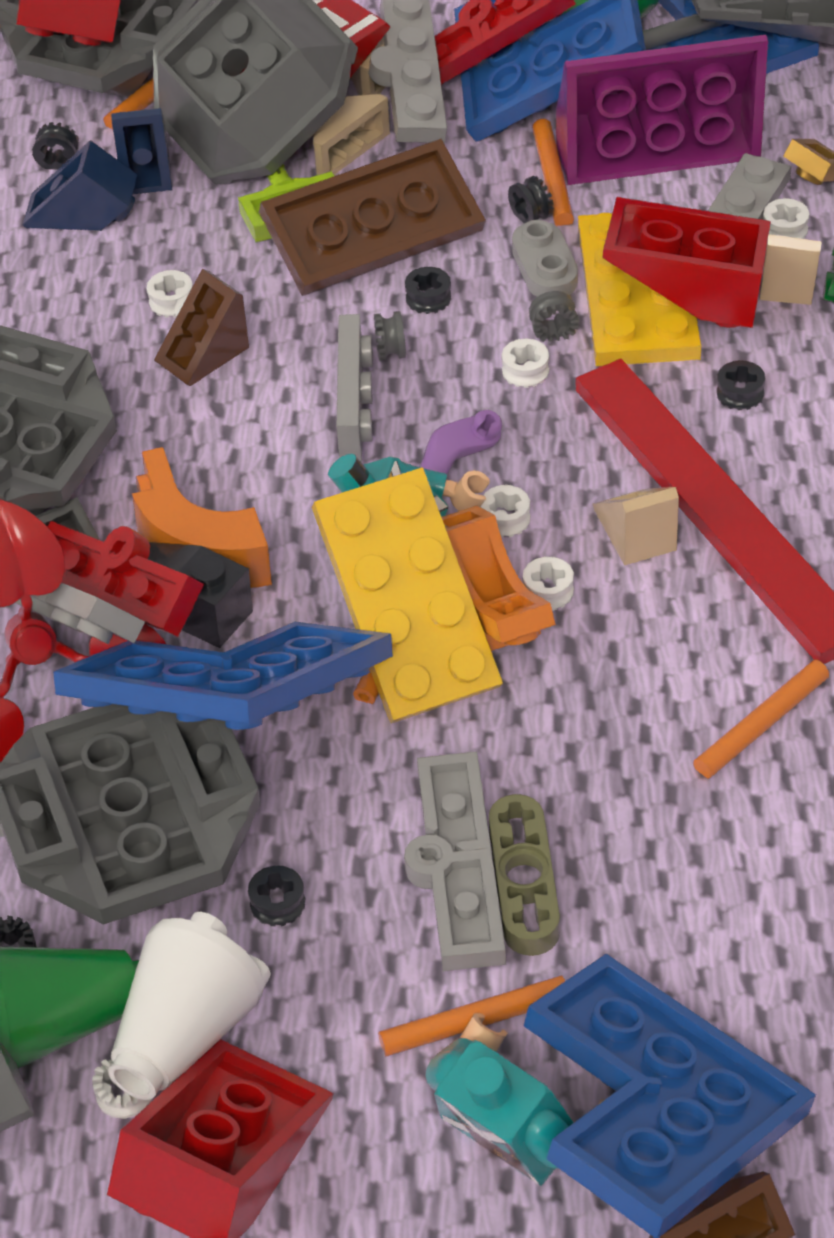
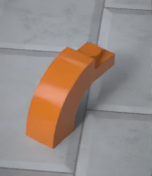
(170, 518)
(503, 603)

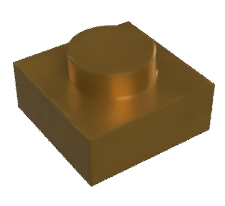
(813, 160)

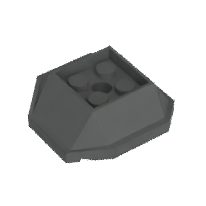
(105, 68)
(257, 118)
(50, 419)
(125, 808)

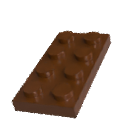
(371, 216)

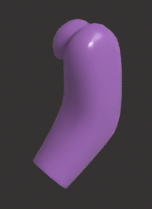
(461, 439)

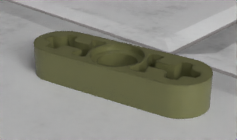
(534, 853)

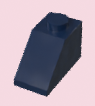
(143, 148)
(83, 193)

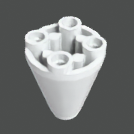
(182, 1001)

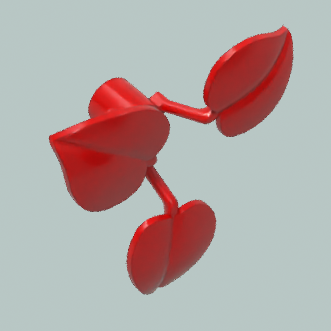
(33, 566)

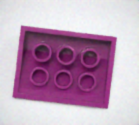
(661, 109)

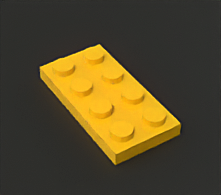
(627, 315)
(407, 583)

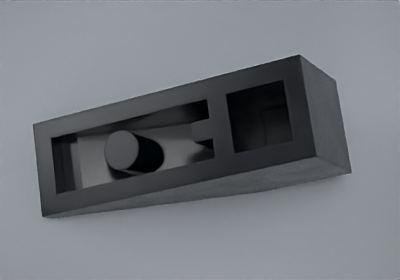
(224, 597)

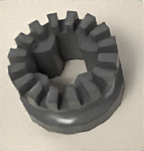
(564, 322)
(392, 335)

